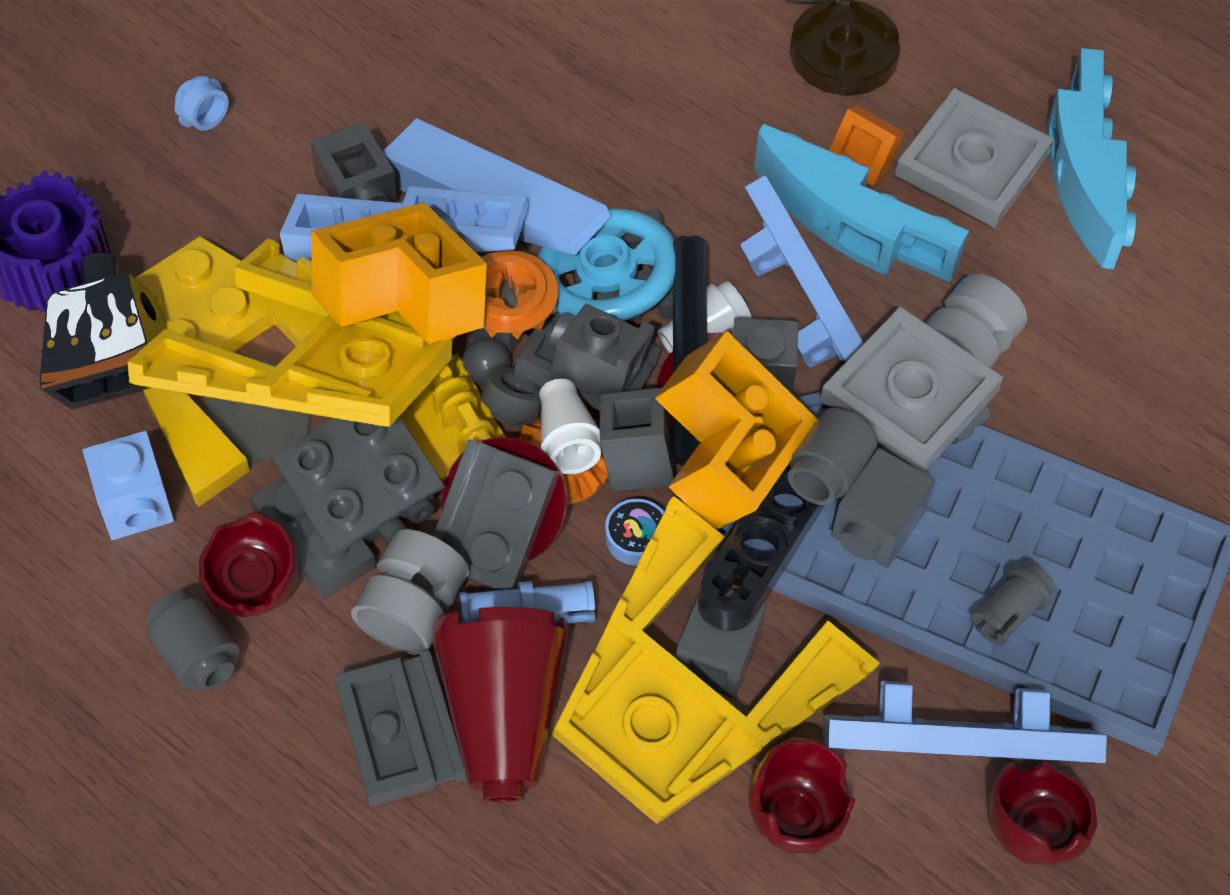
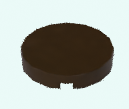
(845, 47)

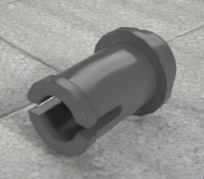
(1025, 591)

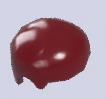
(249, 565)
(800, 796)
(1041, 814)

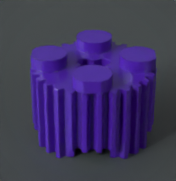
(45, 237)

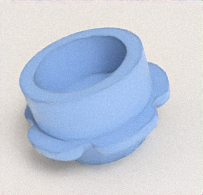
(201, 103)

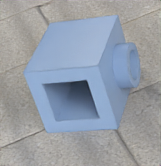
(128, 485)

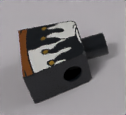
(95, 333)

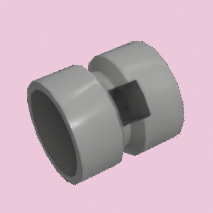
(981, 317)
(412, 586)

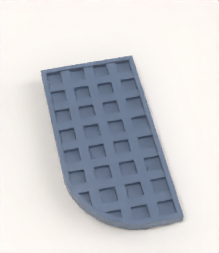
(1125, 566)

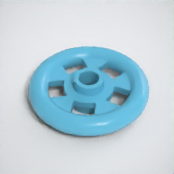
(611, 265)

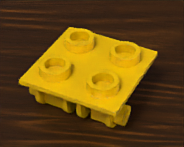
(448, 416)

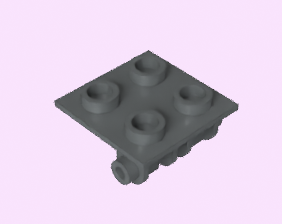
(358, 479)

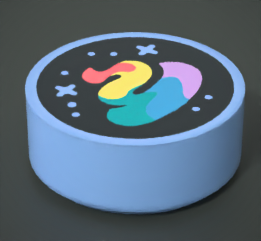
(631, 528)

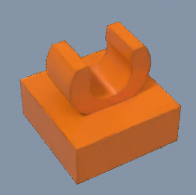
(867, 141)

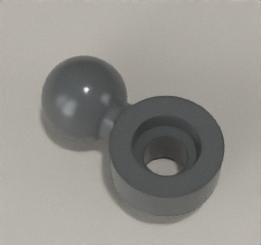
(506, 395)

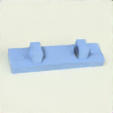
(782, 244)
(1026, 738)

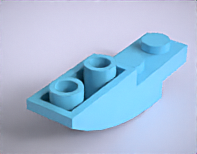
(1089, 165)
(832, 201)

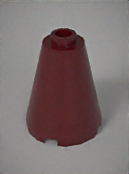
(501, 693)

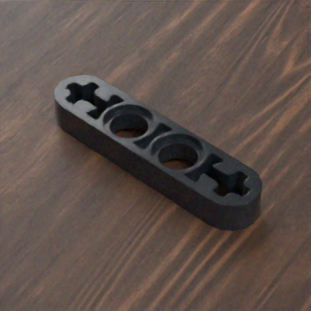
(760, 576)

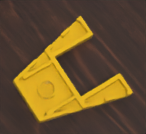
(203, 303)
(334, 372)
(653, 721)

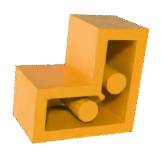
(400, 264)
(743, 426)

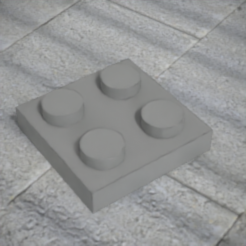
(974, 157)
(913, 388)

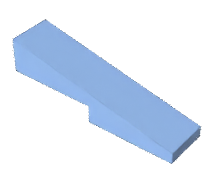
(436, 159)
(480, 219)

